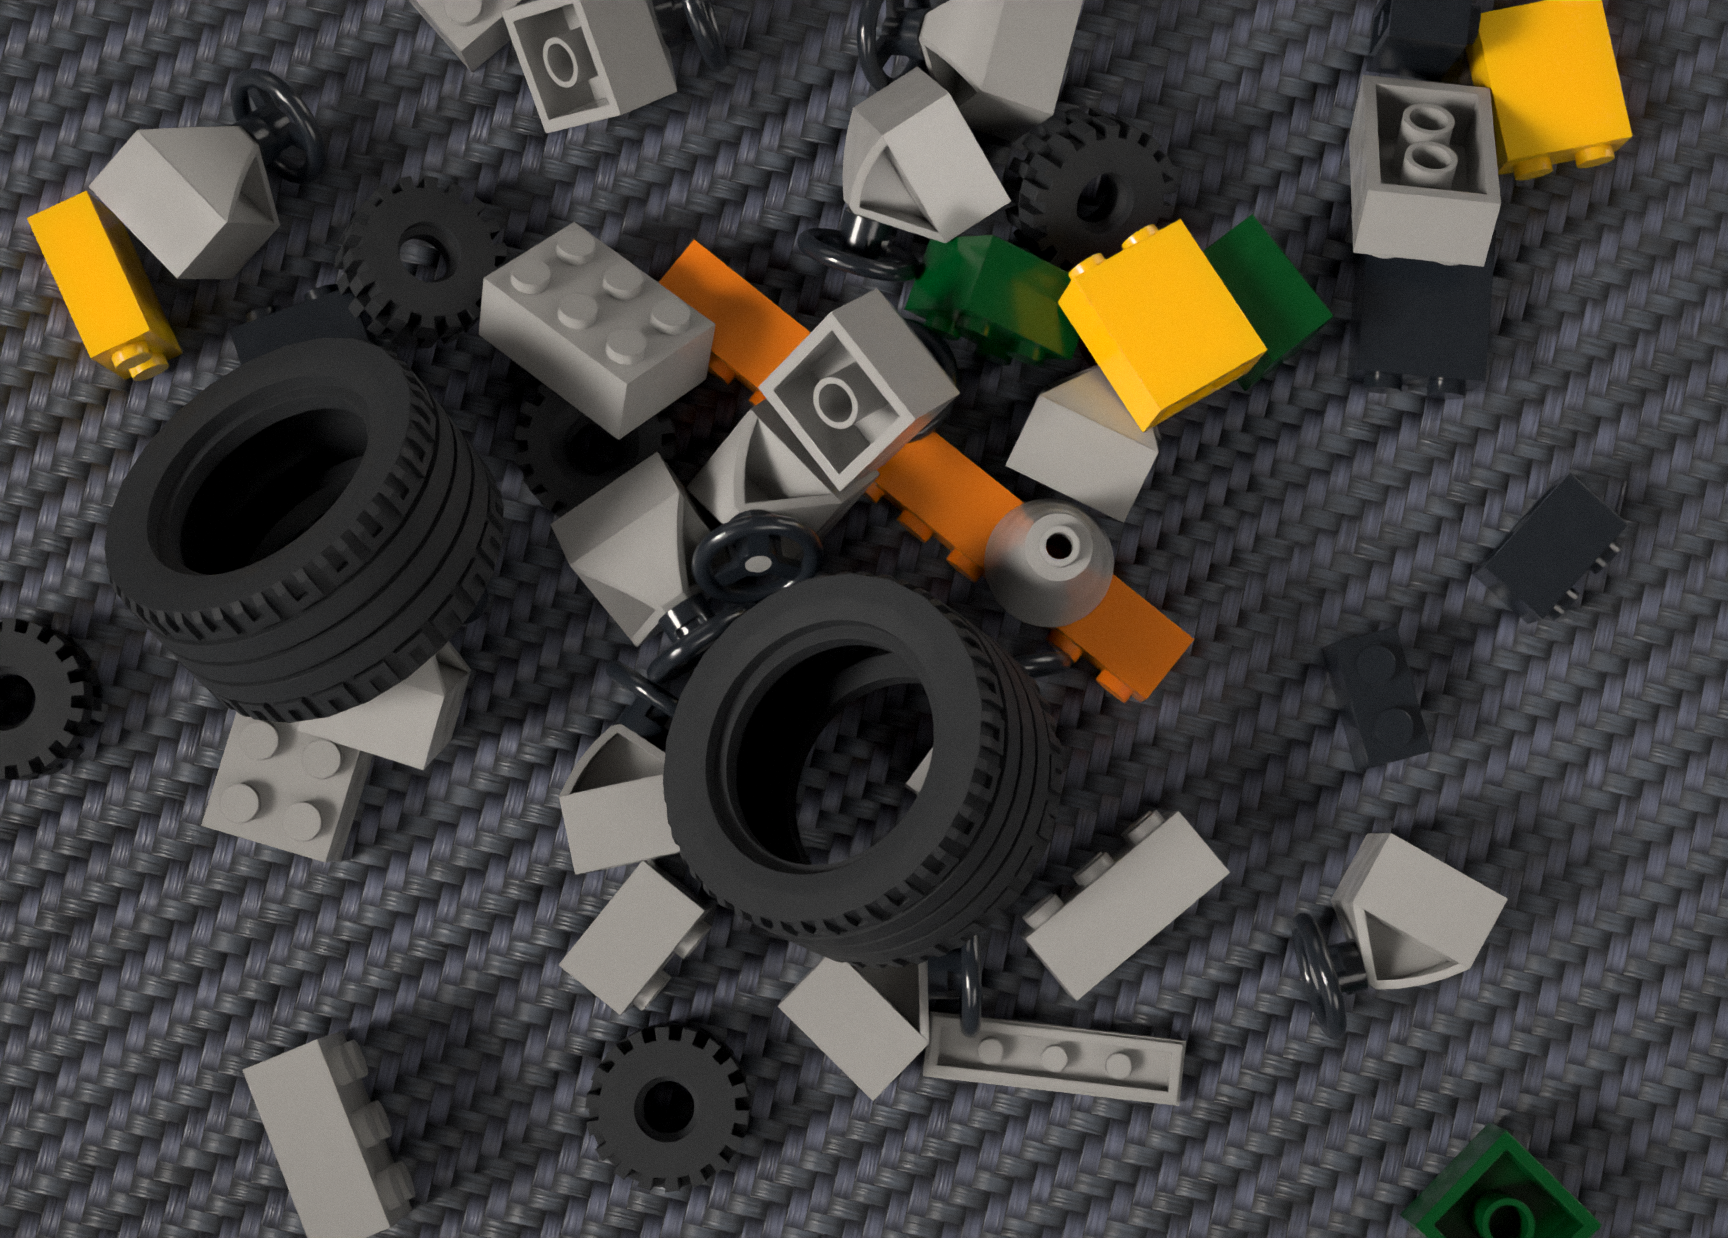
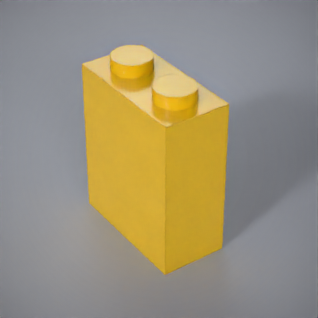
(1550, 85)
(105, 287)
(1160, 323)

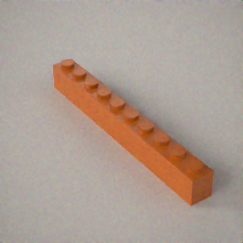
(930, 483)

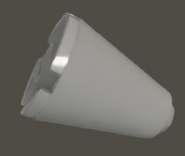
(1032, 582)

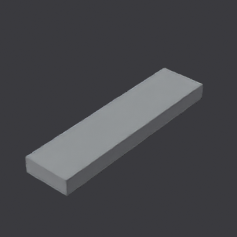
(1056, 1058)

